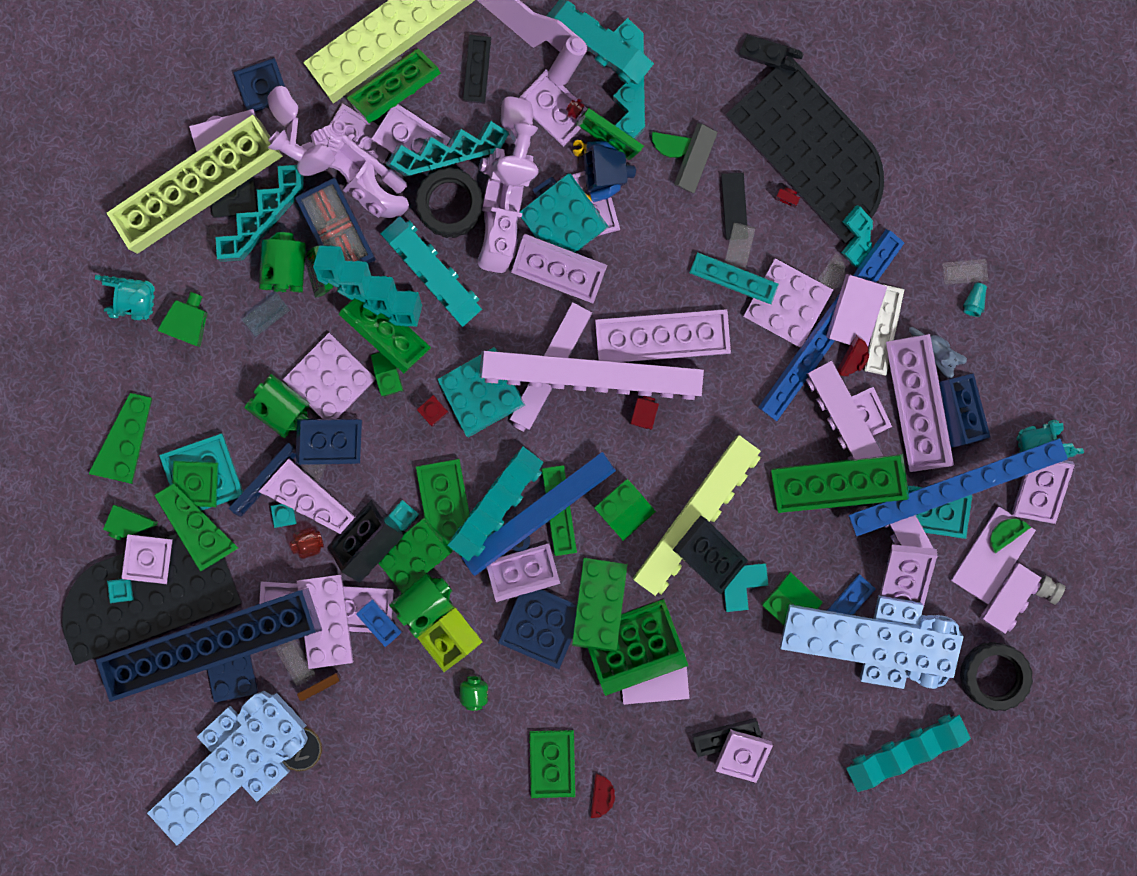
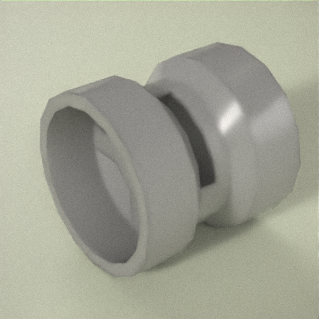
(1050, 590)

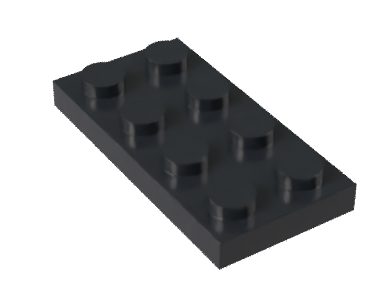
(710, 554)

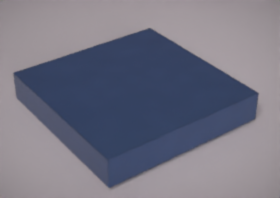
(257, 83)

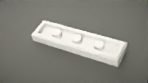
(884, 331)

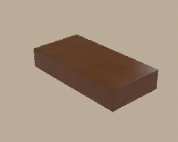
(318, 687)

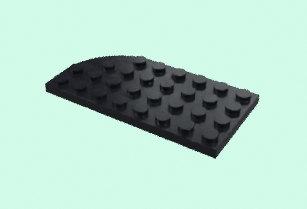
(812, 146)
(99, 627)

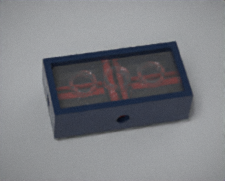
(334, 221)

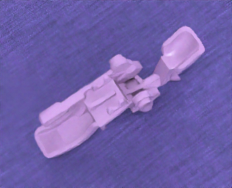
(335, 150)
(506, 186)

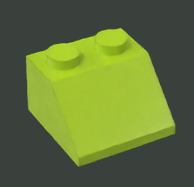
(449, 639)

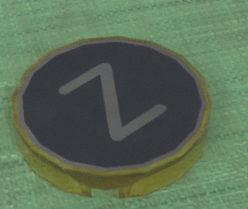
(308, 755)

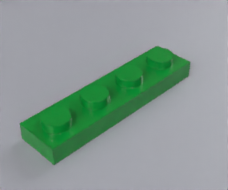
(561, 524)

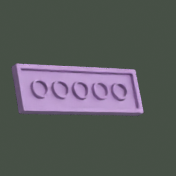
(663, 336)
(919, 403)
(355, 600)

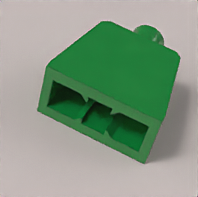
(185, 321)

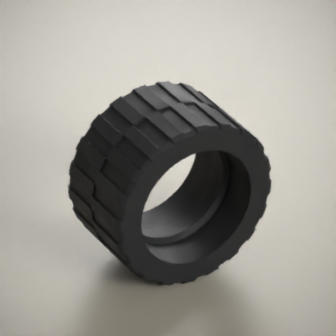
(441, 177)
(1015, 695)

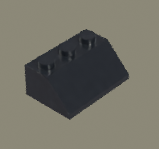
(365, 542)

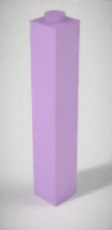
(561, 346)

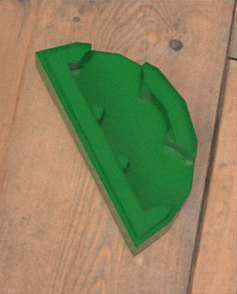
(670, 145)
(1006, 532)

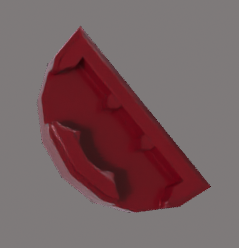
(855, 357)
(602, 797)

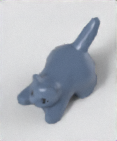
(944, 356)

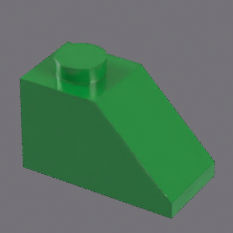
(386, 375)
(125, 522)

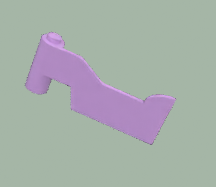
(539, 28)

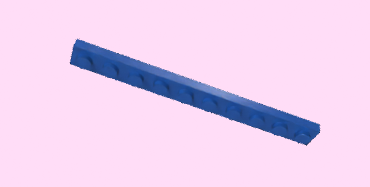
(817, 343)
(959, 487)

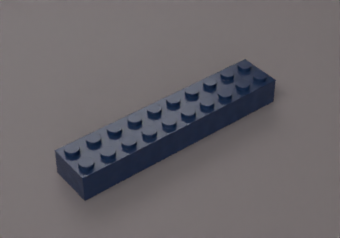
(209, 644)

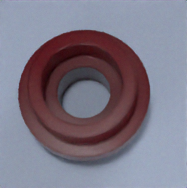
(574, 109)

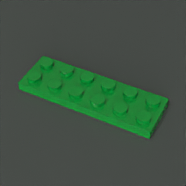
(840, 483)

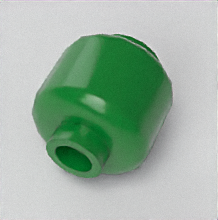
(473, 693)

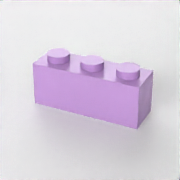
(1011, 598)

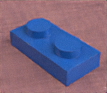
(379, 623)

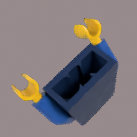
(604, 169)

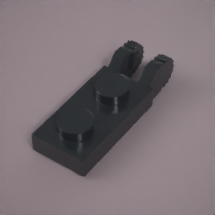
(769, 53)

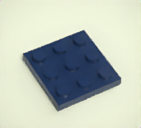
(541, 627)

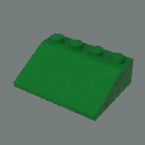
(644, 651)

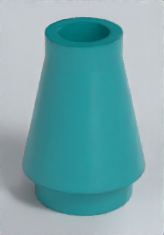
(975, 301)

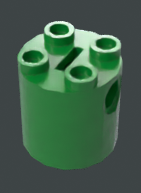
(282, 263)
(278, 406)
(423, 604)

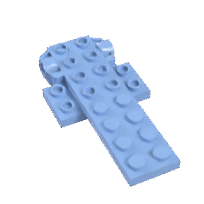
(890, 645)
(244, 752)

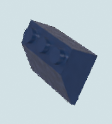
(963, 410)

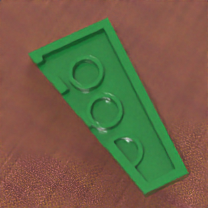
(123, 445)
(198, 534)

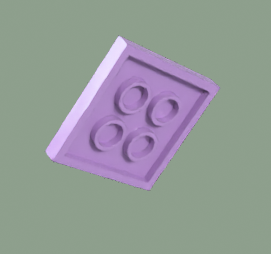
(794, 307)
(329, 378)

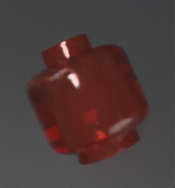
(306, 543)

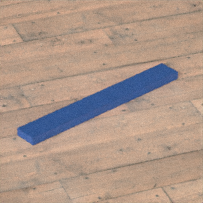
(541, 511)

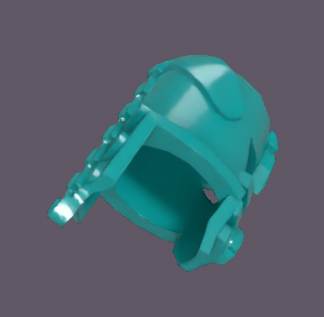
(129, 295)
(1033, 437)

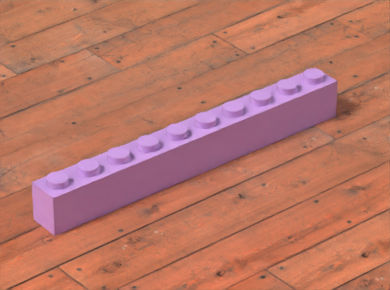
(591, 373)
(858, 440)

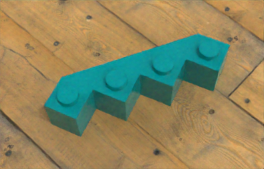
(603, 43)
(631, 96)
(436, 155)
(255, 225)
(431, 271)
(376, 292)
(491, 509)
(904, 754)

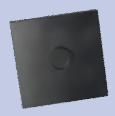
(239, 200)

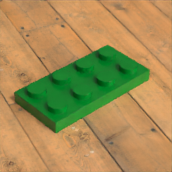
(393, 86)
(395, 342)
(443, 497)
(599, 605)

